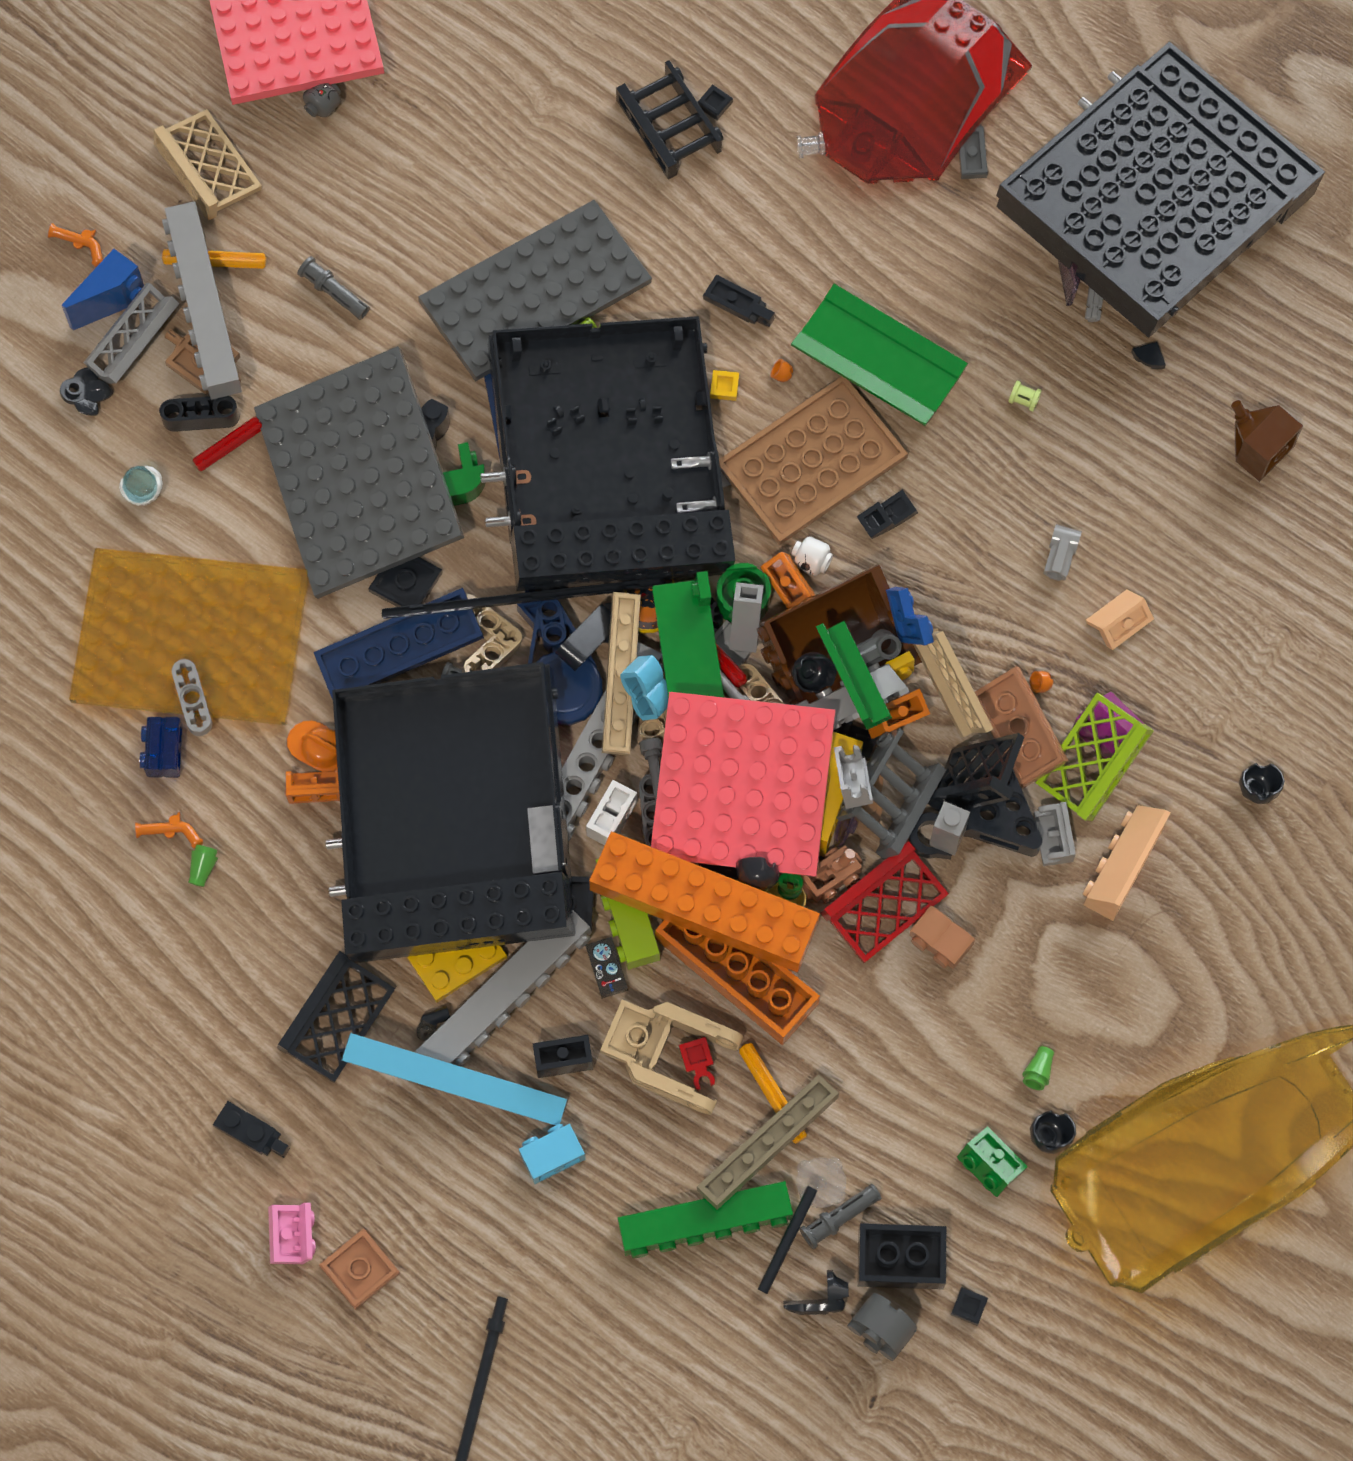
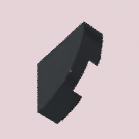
(1149, 355)

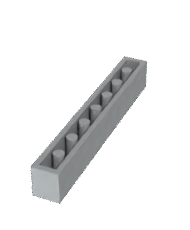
(203, 301)
(501, 995)

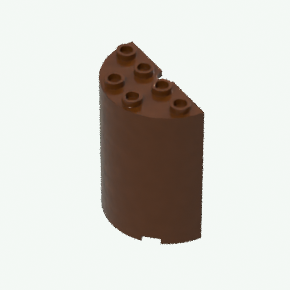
(790, 634)

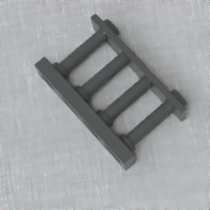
(915, 798)

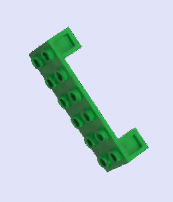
(688, 637)

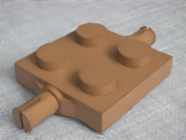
(183, 360)

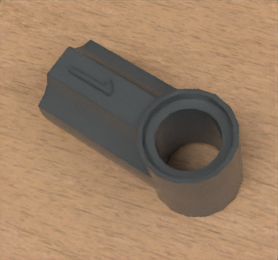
(871, 648)

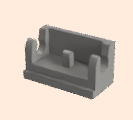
(853, 778)
(1056, 834)

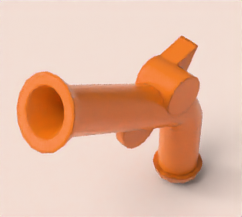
(85, 239)
(169, 829)

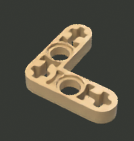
(495, 641)

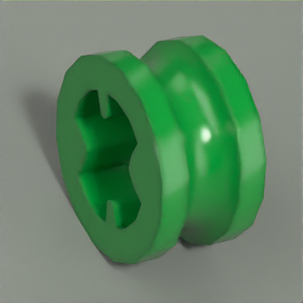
(786, 893)

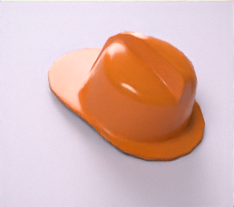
(313, 745)

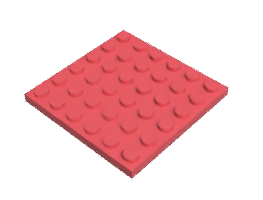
(293, 45)
(743, 782)

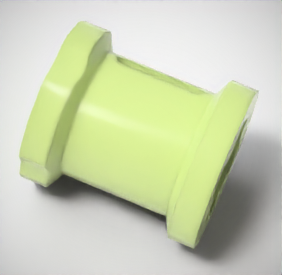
(1025, 396)

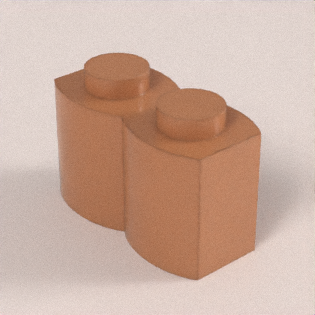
(941, 937)

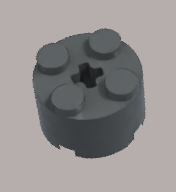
(882, 1326)

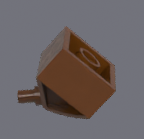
(1263, 437)

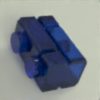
(162, 747)

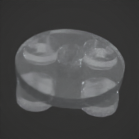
(826, 1177)

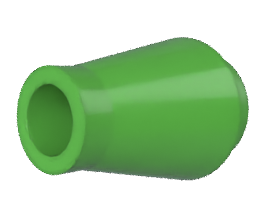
(202, 863)
(1038, 1070)

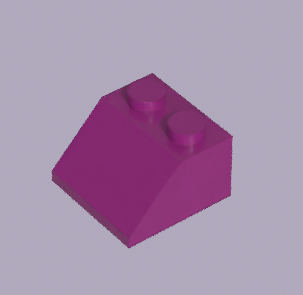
(1104, 729)

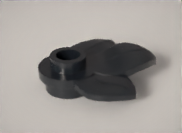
(89, 391)

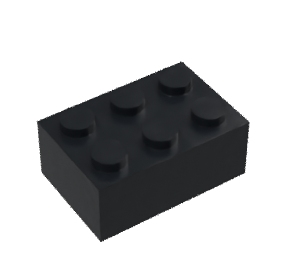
(902, 1256)

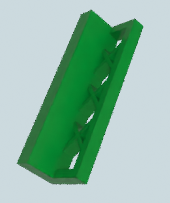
(854, 674)

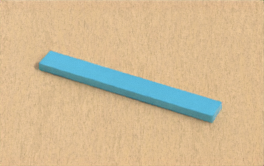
(454, 1079)

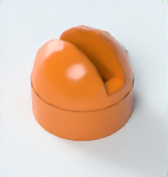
(781, 371)
(1041, 681)

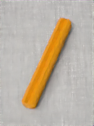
(226, 259)
(766, 1081)

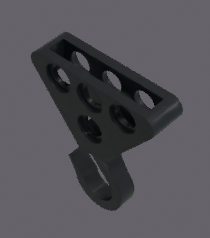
(998, 831)

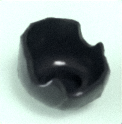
(813, 672)
(1261, 783)
(757, 873)
(1052, 1132)

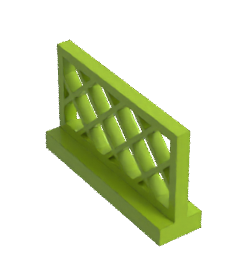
(1116, 766)

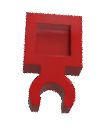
(696, 1058)

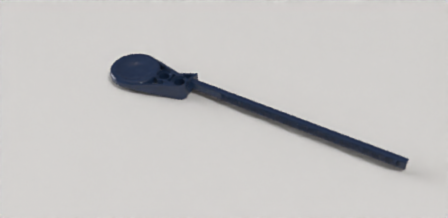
(577, 689)

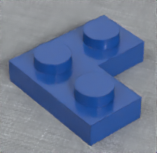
(909, 626)

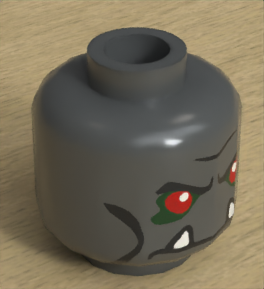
(321, 99)

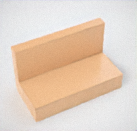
(1121, 618)

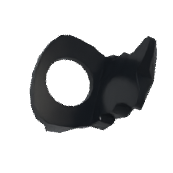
(836, 1290)

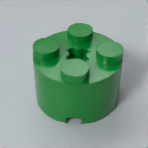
(740, 573)

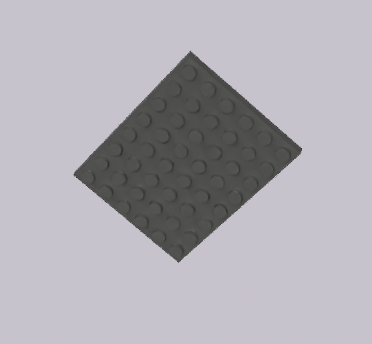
(358, 472)

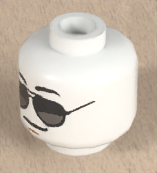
(812, 556)

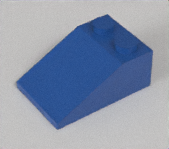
(104, 291)

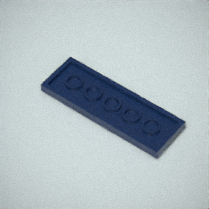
(397, 646)

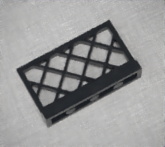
(978, 791)
(314, 1005)

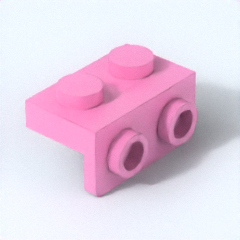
(291, 1234)

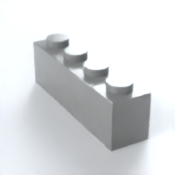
(886, 681)

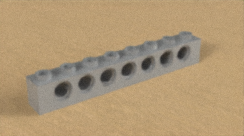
(586, 753)

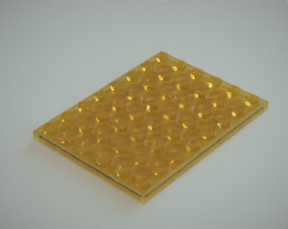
(222, 615)

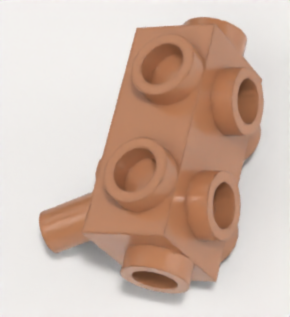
(837, 869)

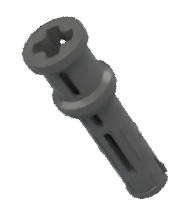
(324, 281)
(830, 1222)

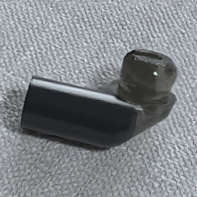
(429, 1021)

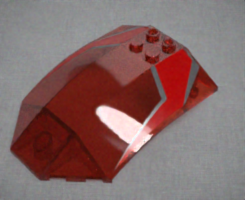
(915, 89)

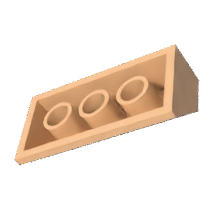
(1125, 861)

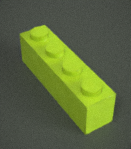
(634, 933)

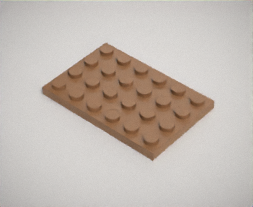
(811, 459)

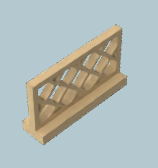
(186, 169)
(953, 686)

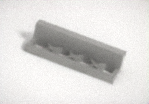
(138, 340)

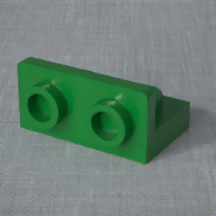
(991, 1161)

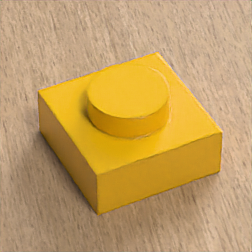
(724, 385)
(903, 665)

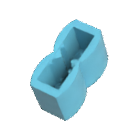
(646, 686)

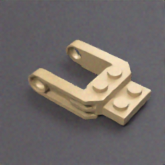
(639, 1037)

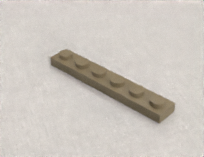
(767, 1142)

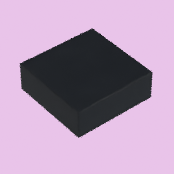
(715, 102)
(969, 1306)

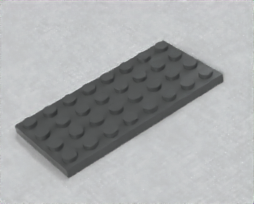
(540, 281)

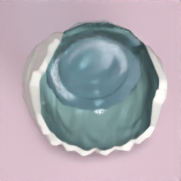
(141, 485)

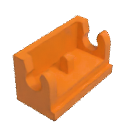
(312, 787)

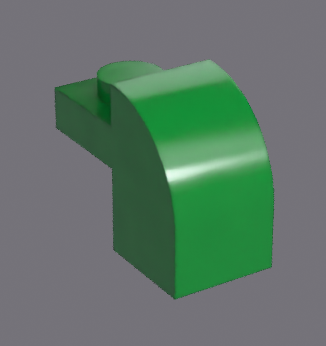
(465, 483)

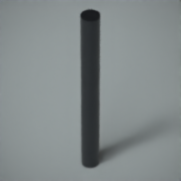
(787, 1239)

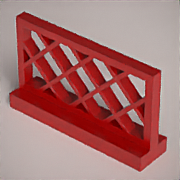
(865, 888)

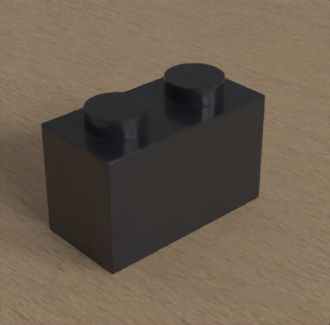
(563, 1056)

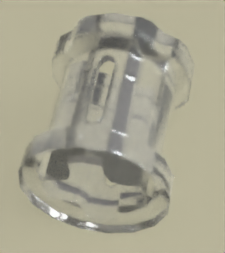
(810, 145)

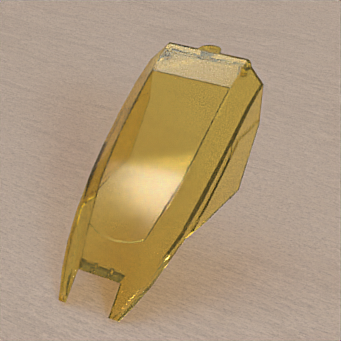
(1205, 1158)

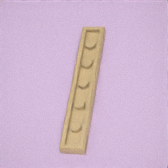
(621, 653)

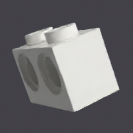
(611, 812)

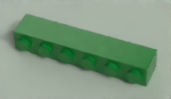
(700, 1220)

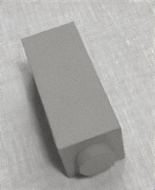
(746, 617)
(949, 828)

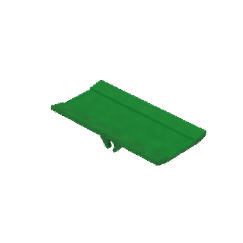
(880, 354)

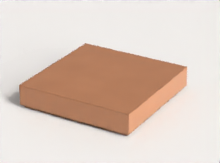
(359, 1269)

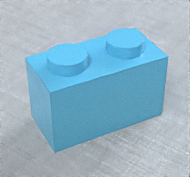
(551, 1153)

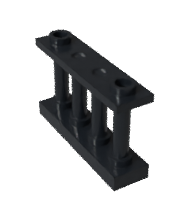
(656, 140)

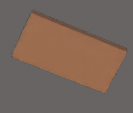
(1014, 710)

